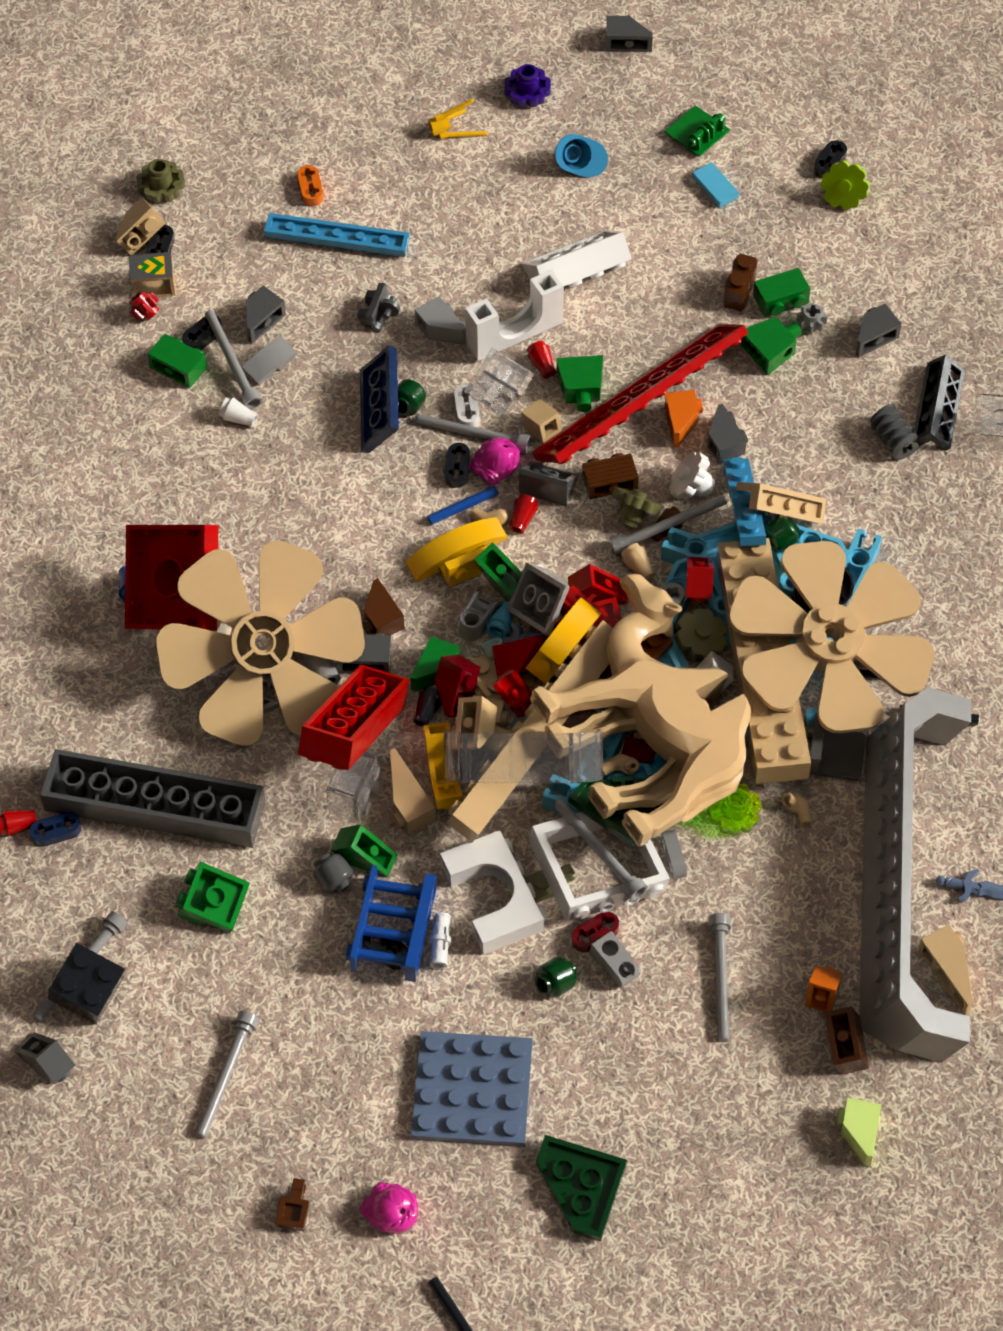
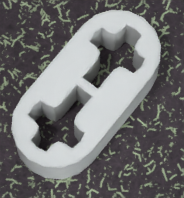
(461, 407)

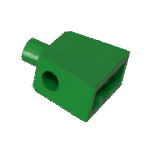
(770, 343)
(580, 380)

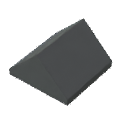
(547, 483)

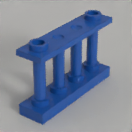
(413, 938)

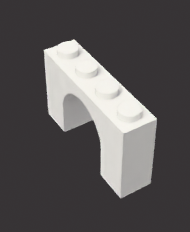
(540, 314)
(493, 857)

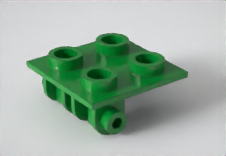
(698, 130)

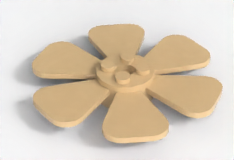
(217, 589)
(783, 672)

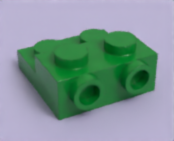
(212, 897)

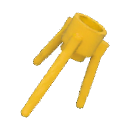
(440, 123)

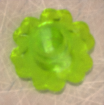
(736, 811)

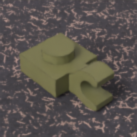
(541, 885)

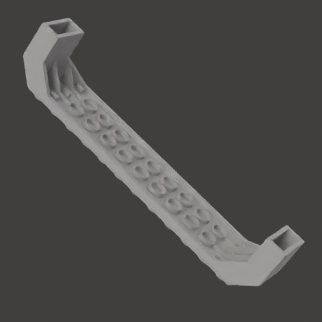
(890, 999)

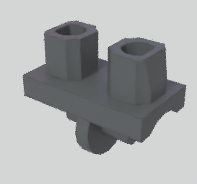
(381, 307)

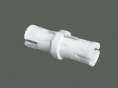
(440, 940)

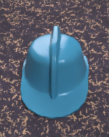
(581, 155)

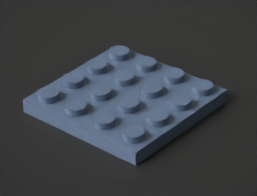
(472, 1089)

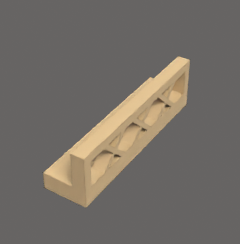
(784, 502)

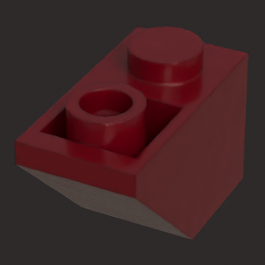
(455, 680)

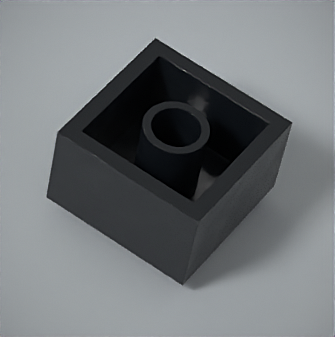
(86, 983)

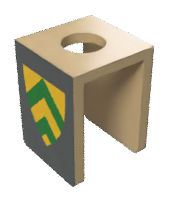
(152, 274)

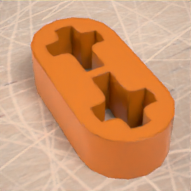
(314, 185)

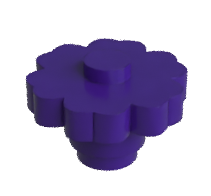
(527, 86)

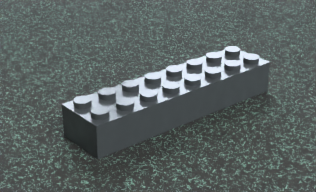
(153, 798)

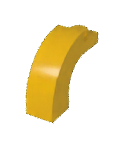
(563, 640)
(444, 792)

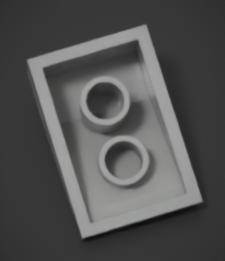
(539, 597)

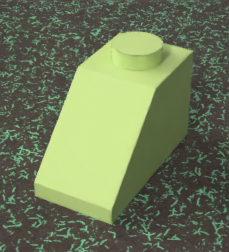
(860, 1127)

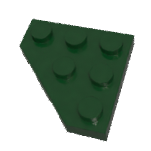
(613, 824)
(581, 1183)

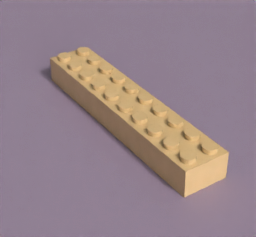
(774, 738)

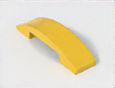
(454, 544)

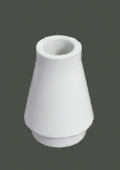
(236, 412)

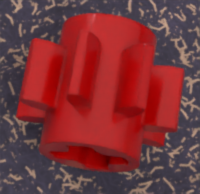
(144, 306)

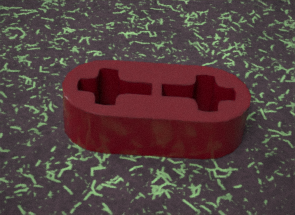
(592, 927)

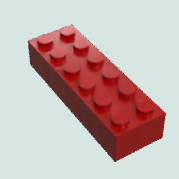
(353, 717)

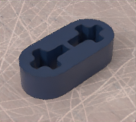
(55, 829)

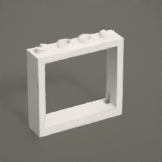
(601, 901)

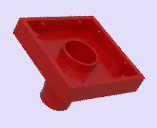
(152, 569)

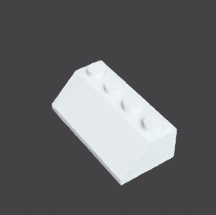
(582, 258)

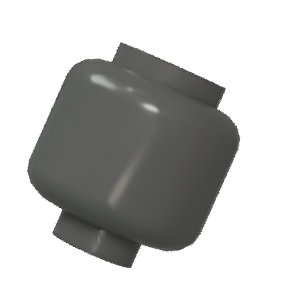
(333, 872)

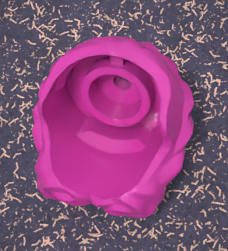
(495, 460)
(384, 1208)

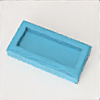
(715, 185)

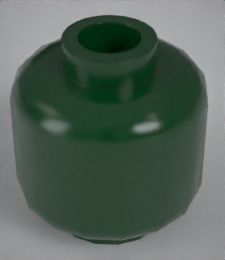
(410, 397)
(781, 532)
(555, 977)

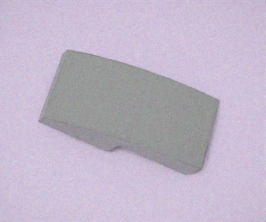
(269, 359)

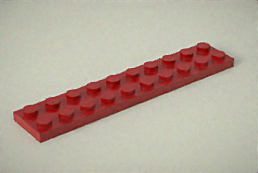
(639, 393)

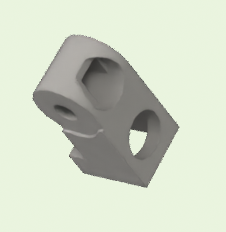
(614, 959)

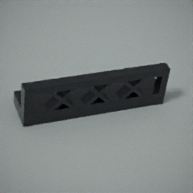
(933, 400)

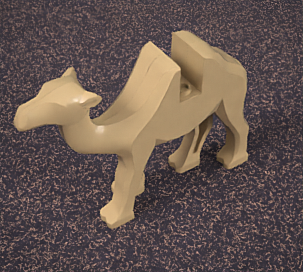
(670, 713)

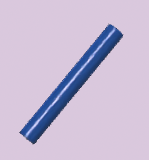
(462, 505)

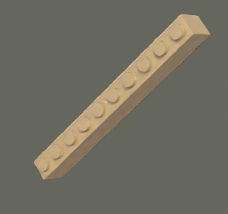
(486, 798)

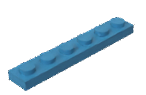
(336, 235)
(747, 521)

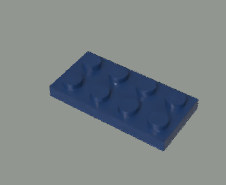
(379, 399)

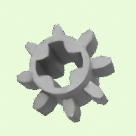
(811, 318)

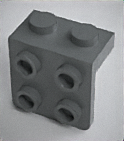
(835, 753)

